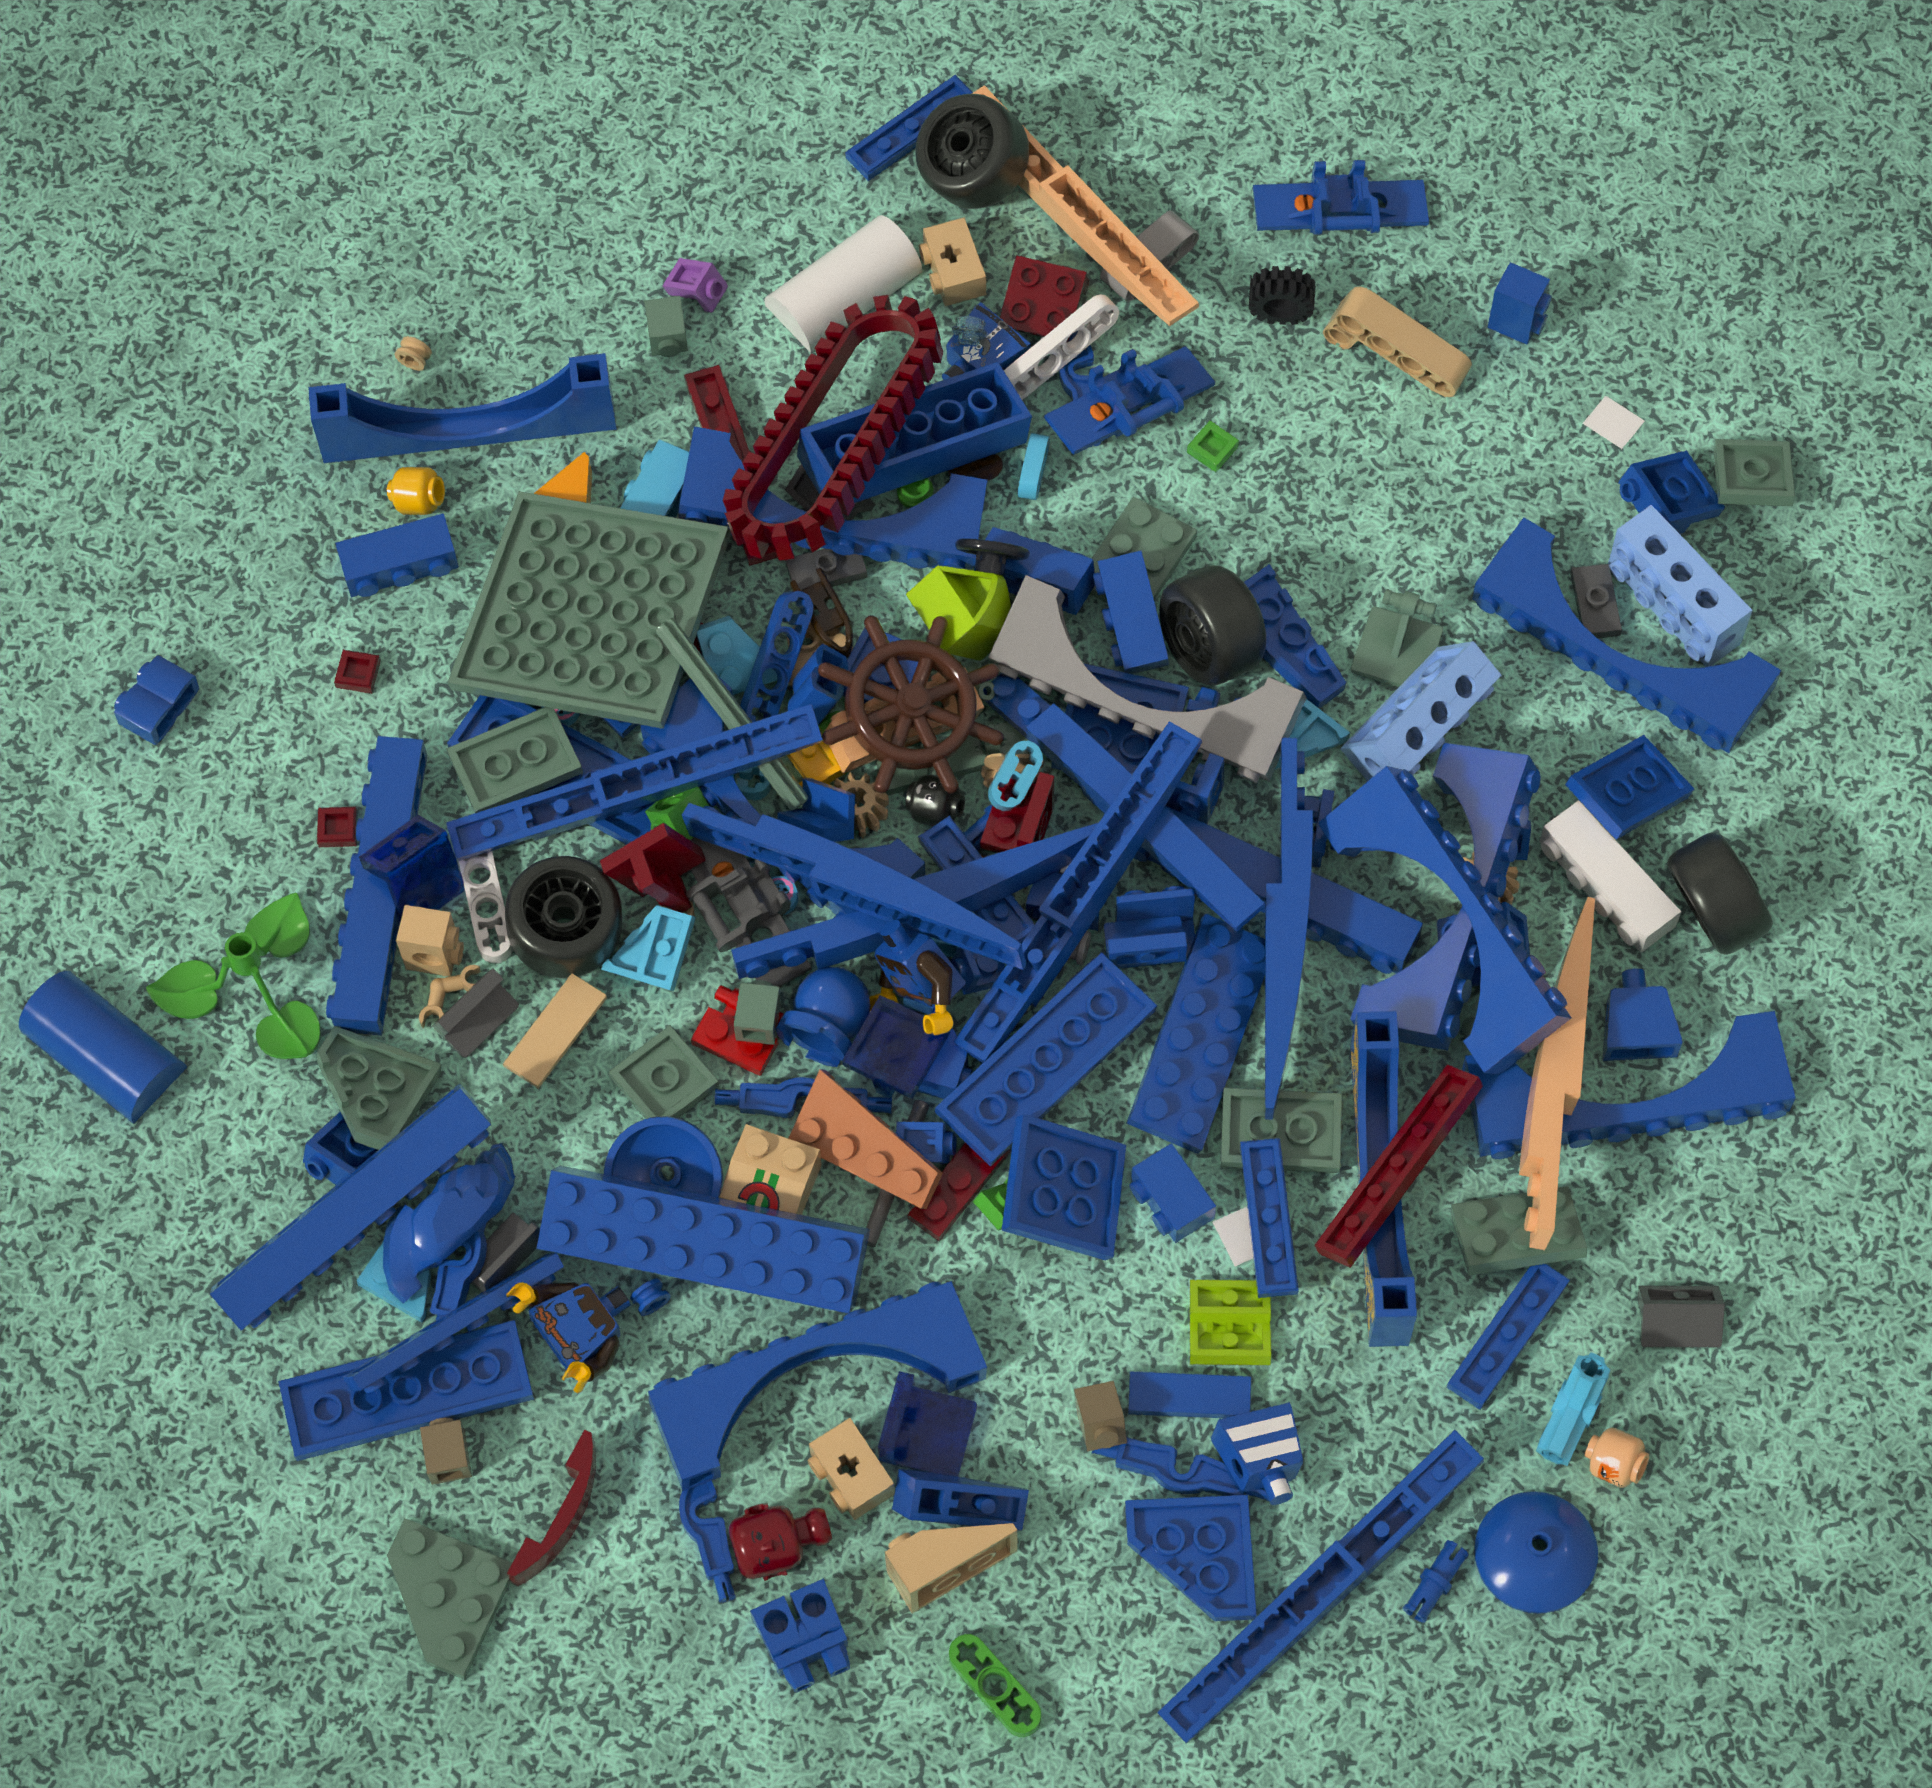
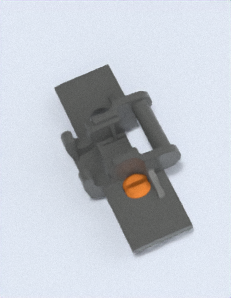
(750, 896)

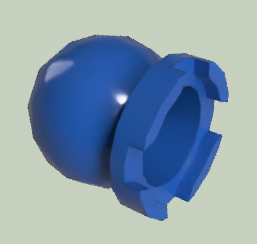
(826, 1014)

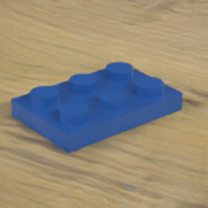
(1629, 787)

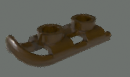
(829, 621)

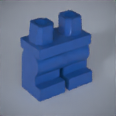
(805, 1640)

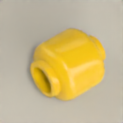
(416, 490)

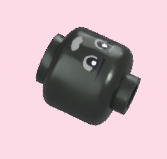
(931, 803)

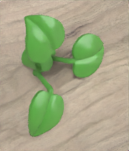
(191, 985)

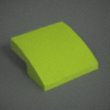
(1229, 1323)

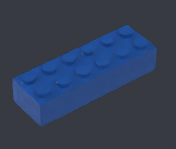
(947, 428)

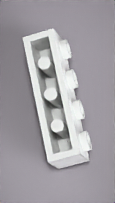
(1610, 876)

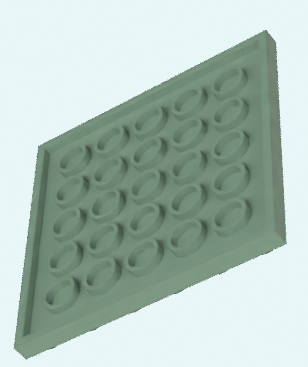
(579, 607)

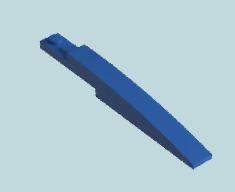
(1101, 782)
(635, 783)
(854, 881)
(968, 884)
(1081, 892)
(1286, 922)
(1321, 1587)

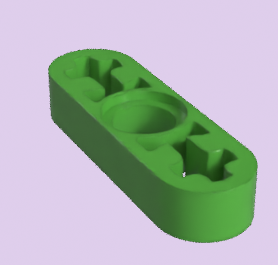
(967, 1669)

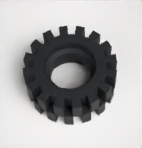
(1282, 295)

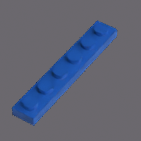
(440, 1332)

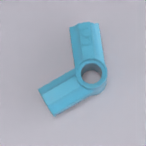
(1574, 1408)

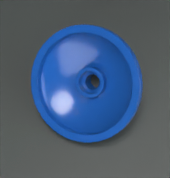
(668, 1141)
(1529, 1577)

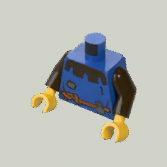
(917, 971)
(575, 1325)

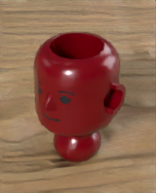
(771, 1540)

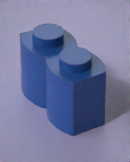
(815, 689)
(156, 699)

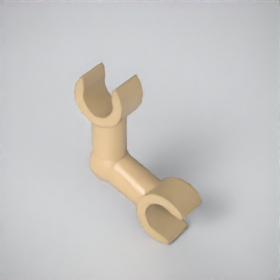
(441, 986)

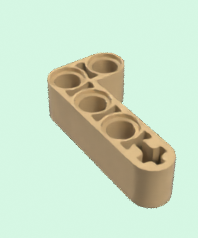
(1398, 339)

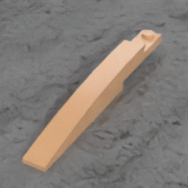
(1101, 232)
(1556, 1085)

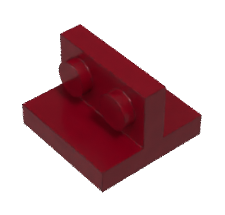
(1025, 822)
(655, 866)

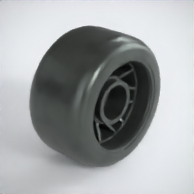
(972, 151)
(1212, 625)
(560, 890)
(1720, 892)

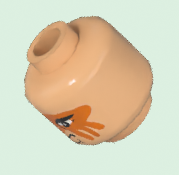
(1617, 1457)

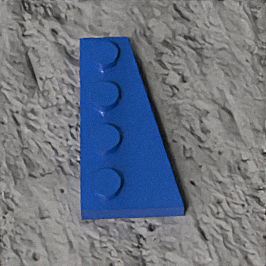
(1290, 643)

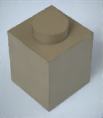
(1100, 1416)
(445, 1451)

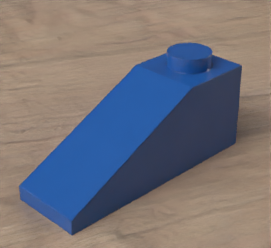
(957, 1500)

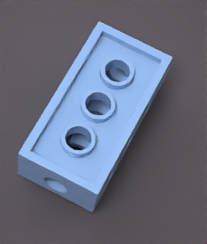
(1686, 580)
(1423, 710)

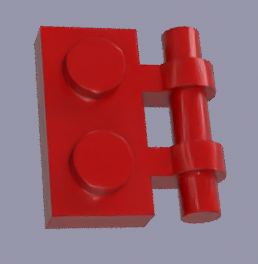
(717, 1036)

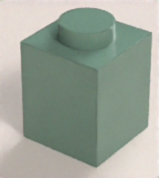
(666, 326)
(757, 1012)

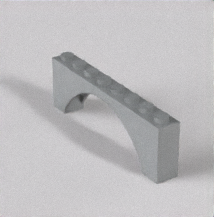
(1040, 649)

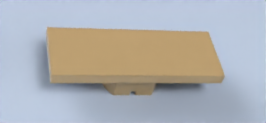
(555, 1030)

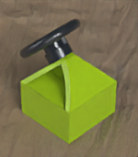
(970, 600)

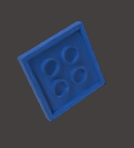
(1119, 739)
(1064, 1187)

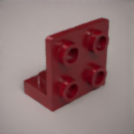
(1041, 295)

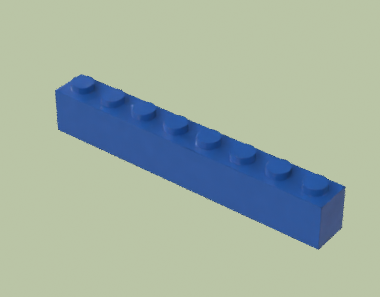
(1335, 912)
(372, 920)
(351, 1207)

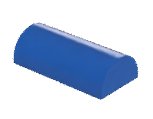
(99, 1044)

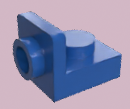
(976, 970)
(931, 1139)

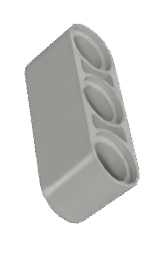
(1167, 240)

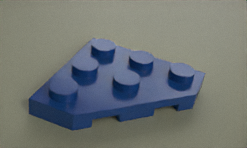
(1200, 1549)

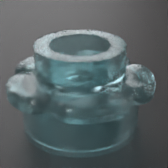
(969, 330)

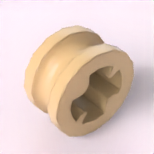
(413, 353)

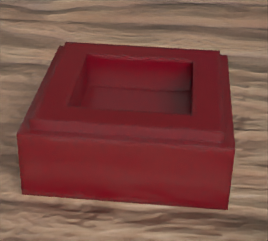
(357, 671)
(337, 827)

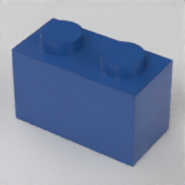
(1520, 304)
(1172, 1194)

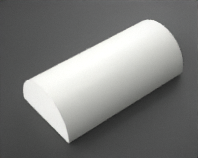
(863, 266)

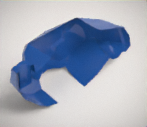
(445, 1219)

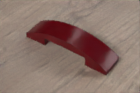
(535, 1556)

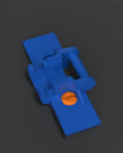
(1333, 198)
(1114, 396)

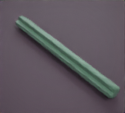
(726, 706)

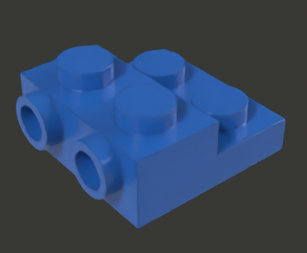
(1673, 488)
(334, 1152)

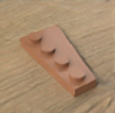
(863, 1143)

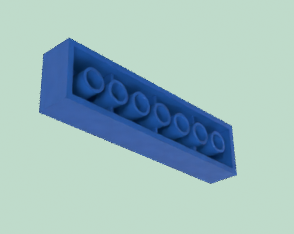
(703, 1239)

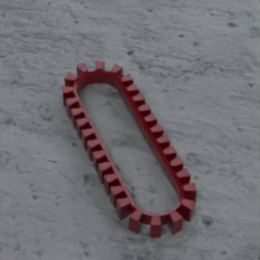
(866, 446)

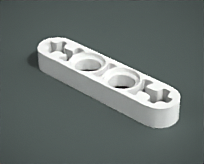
(1100, 316)
(481, 893)

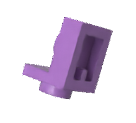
(696, 281)

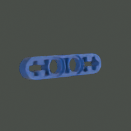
(769, 657)

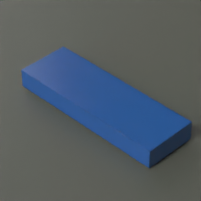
(1188, 1395)

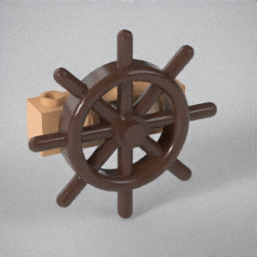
(907, 715)

